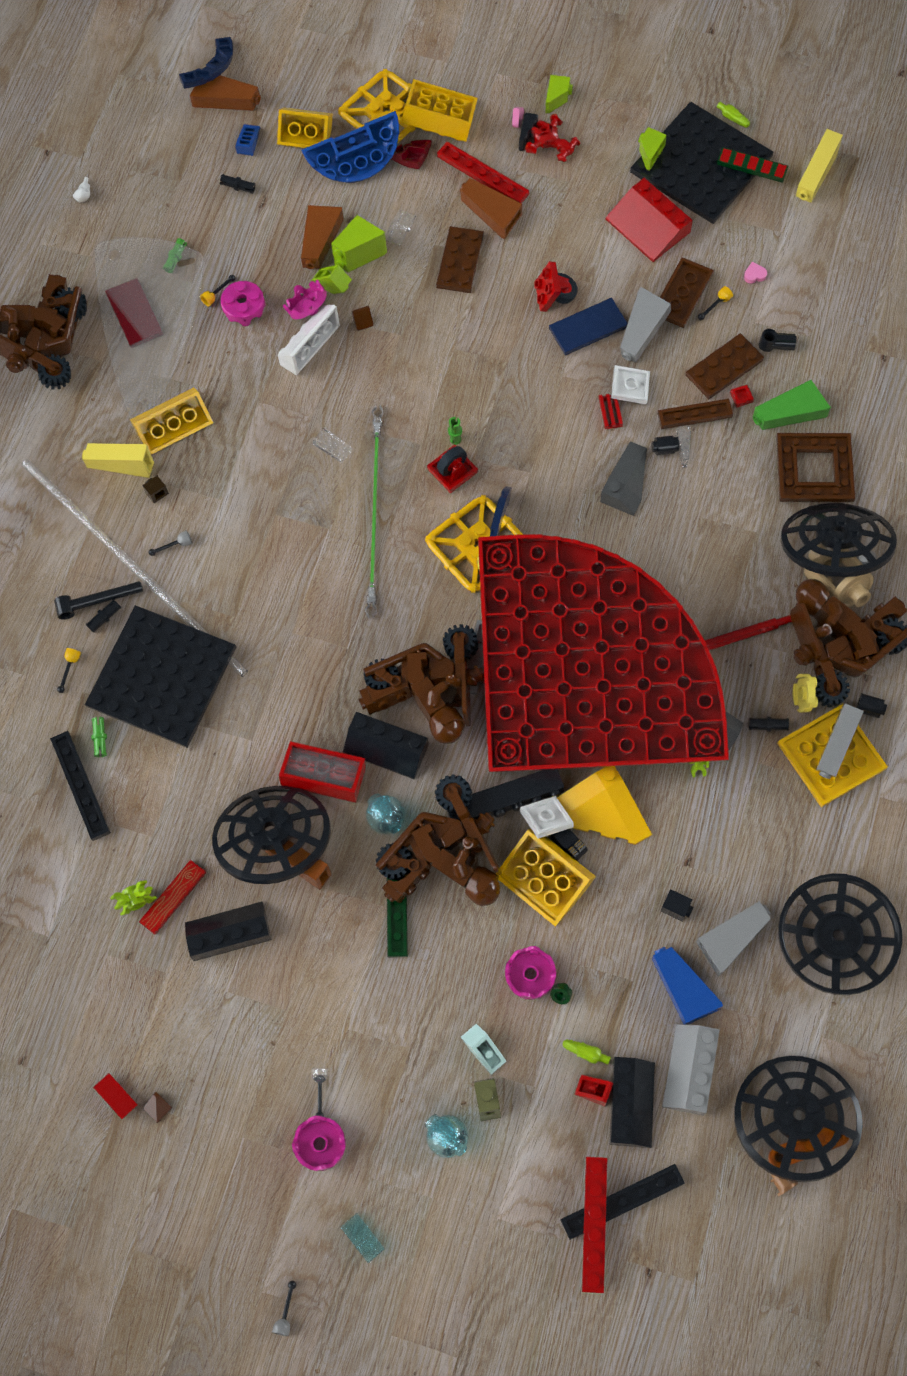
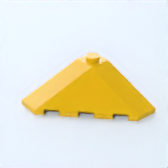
(605, 806)

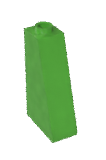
(792, 407)

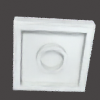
(630, 384)
(546, 817)

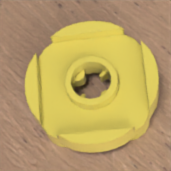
(804, 693)

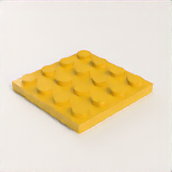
(805, 750)

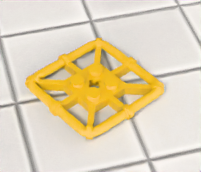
(377, 105)
(466, 541)

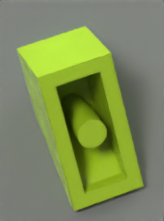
(558, 92)
(651, 145)
(333, 279)

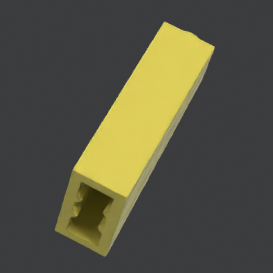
(819, 165)
(119, 458)

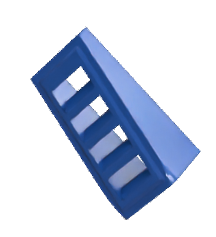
(247, 149)

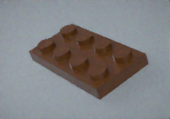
(460, 259)
(685, 290)
(724, 366)

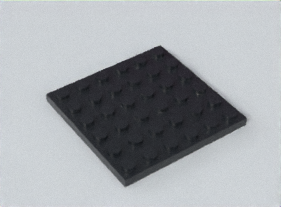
(689, 165)
(161, 676)

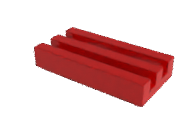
(613, 425)

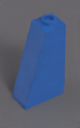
(687, 991)

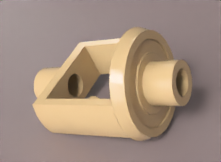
(852, 589)

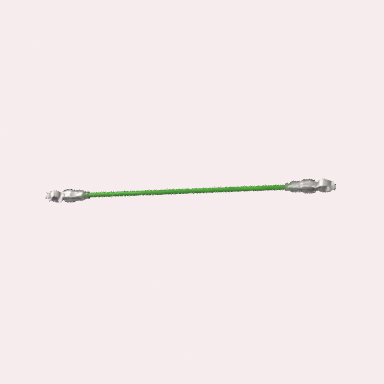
(371, 597)

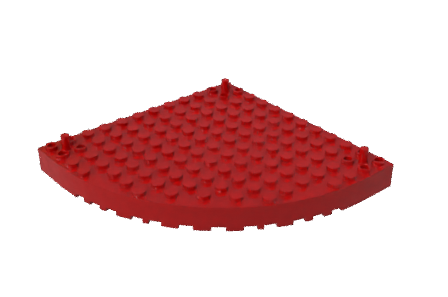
(590, 662)

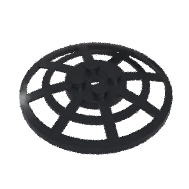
(838, 533)
(271, 839)
(848, 925)
(797, 1129)

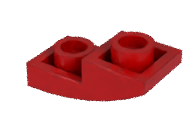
(115, 1096)

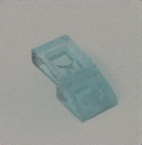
(362, 1238)

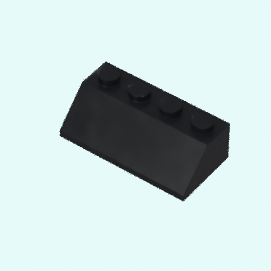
(385, 745)
(227, 931)
(632, 1102)

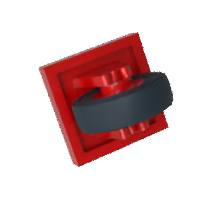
(554, 287)
(452, 468)

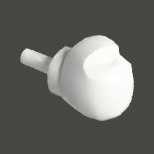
(83, 191)

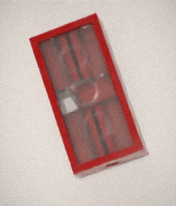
(322, 771)

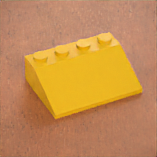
(439, 110)
(545, 876)

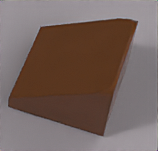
(362, 318)

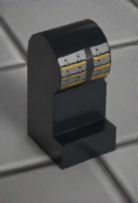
(570, 843)

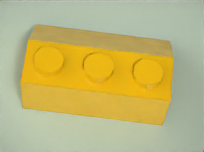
(303, 127)

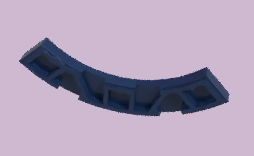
(213, 68)
(501, 507)

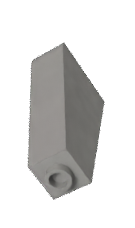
(644, 322)
(839, 741)
(730, 938)

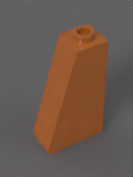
(225, 94)
(491, 206)
(320, 231)
(315, 875)

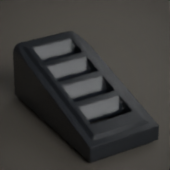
(530, 120)

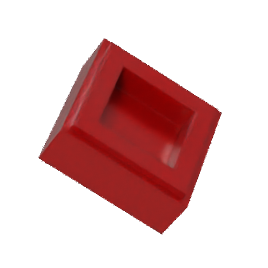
(741, 395)

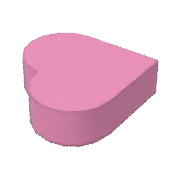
(518, 114)
(755, 273)

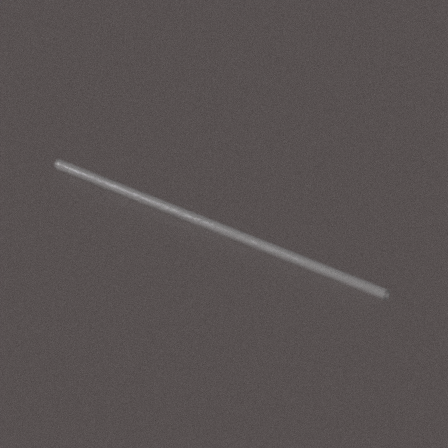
(122, 556)

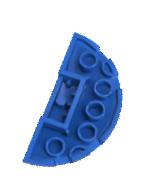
(356, 153)

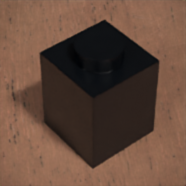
(677, 905)

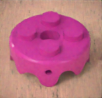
(308, 303)
(246, 311)
(535, 959)
(304, 1140)

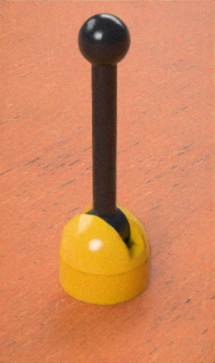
(724, 295)
(209, 297)
(71, 656)

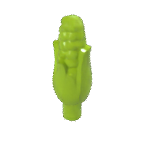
(733, 114)
(587, 1052)

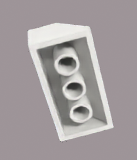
(309, 339)

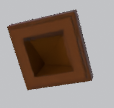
(157, 1107)

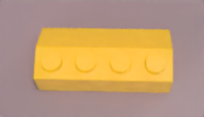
(172, 420)

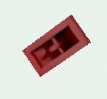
(594, 1089)

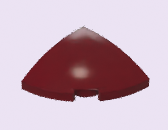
(412, 154)

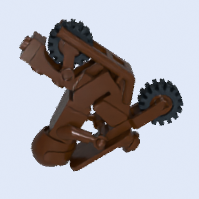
(45, 332)
(854, 644)
(425, 676)
(434, 831)

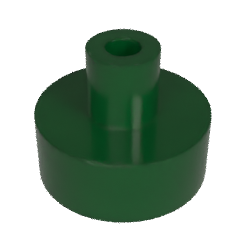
(561, 993)

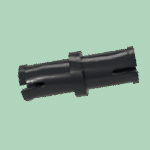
(237, 183)
(103, 616)
(768, 724)

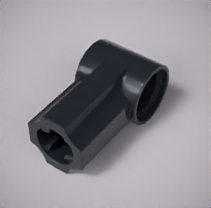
(777, 341)

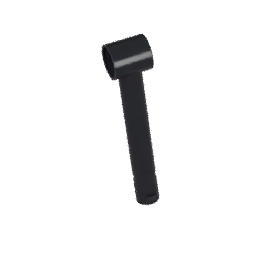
(65, 606)

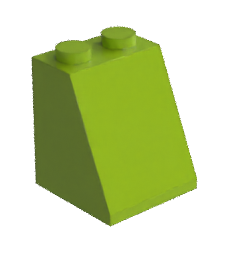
(358, 244)

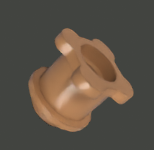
(782, 1184)

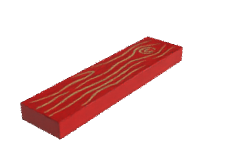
(172, 897)

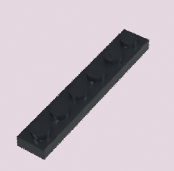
(80, 786)
(628, 1198)

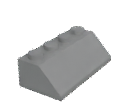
(691, 1069)

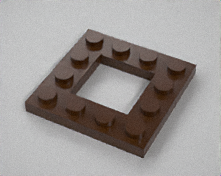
(836, 443)

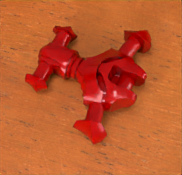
(547, 137)

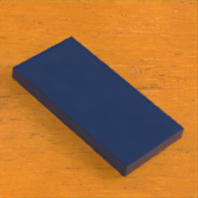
(588, 326)

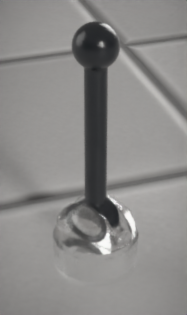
(319, 1075)

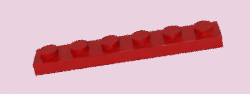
(482, 172)
(594, 1225)

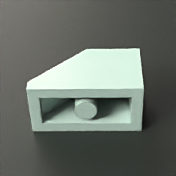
(483, 1048)

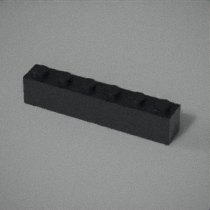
(514, 794)

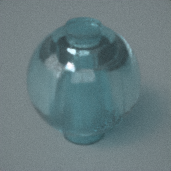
(385, 814)
(446, 1136)

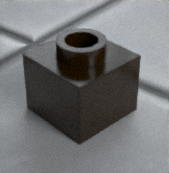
(155, 489)

